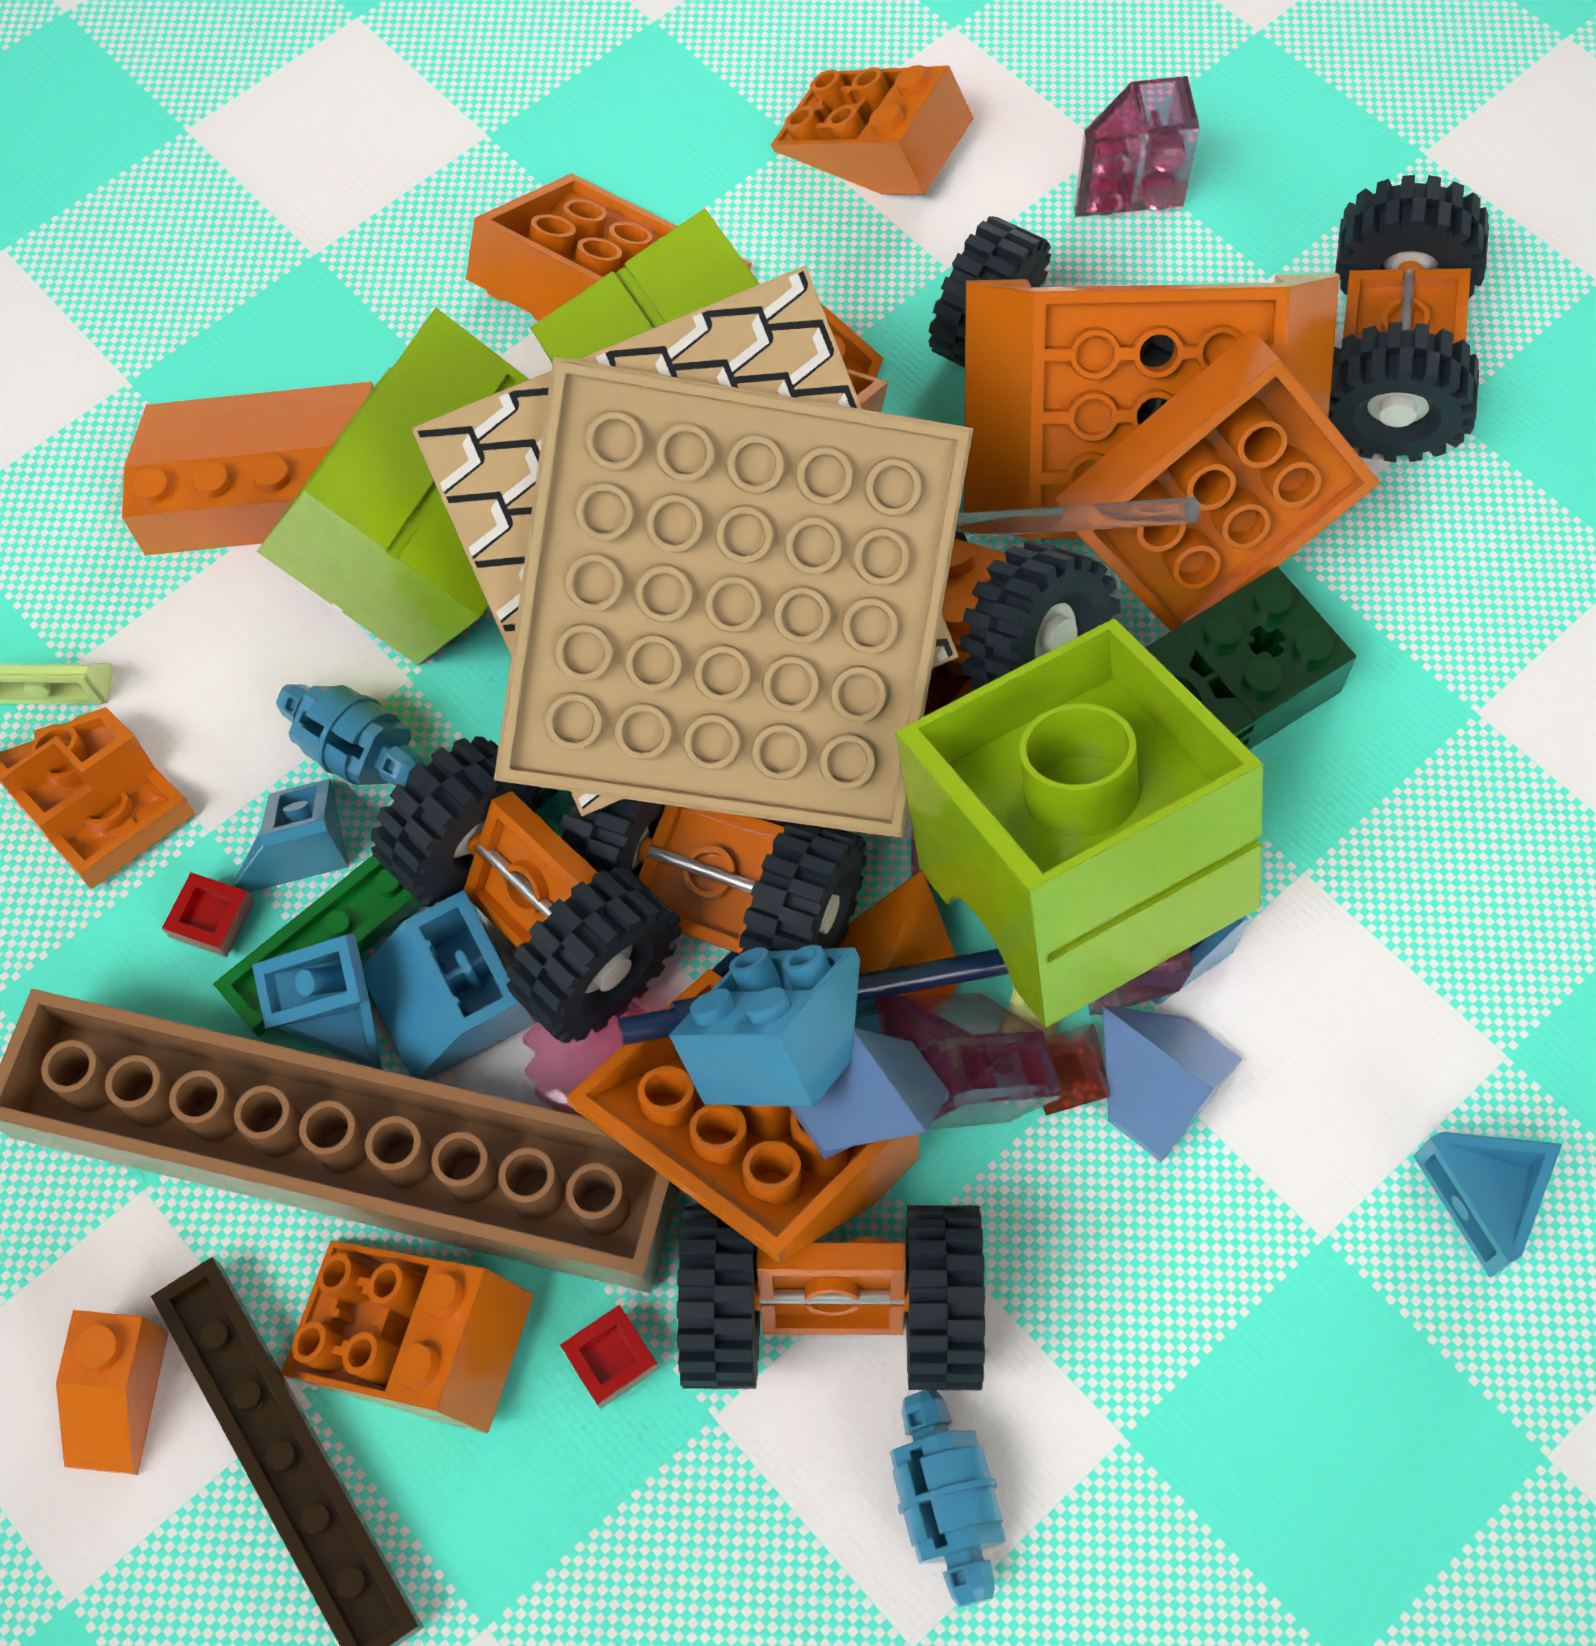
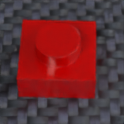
(208, 914)
(609, 1356)

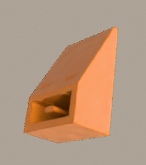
(878, 126)
(410, 1333)

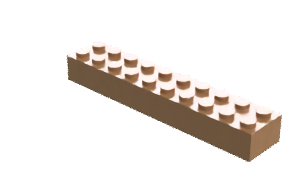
(334, 1139)

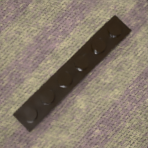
(285, 1460)

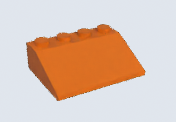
(557, 243)
(1253, 458)
(228, 464)
(735, 1160)

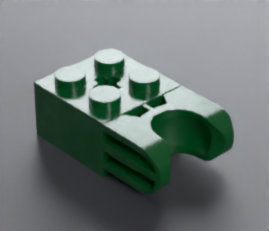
(1258, 658)

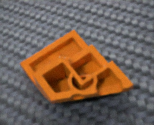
(92, 793)

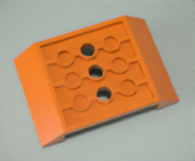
(1062, 374)

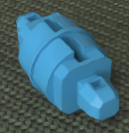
(348, 734)
(947, 1497)

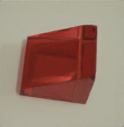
(1078, 1068)

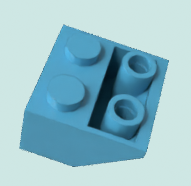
(443, 988)
(773, 1028)

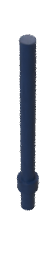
(870, 986)

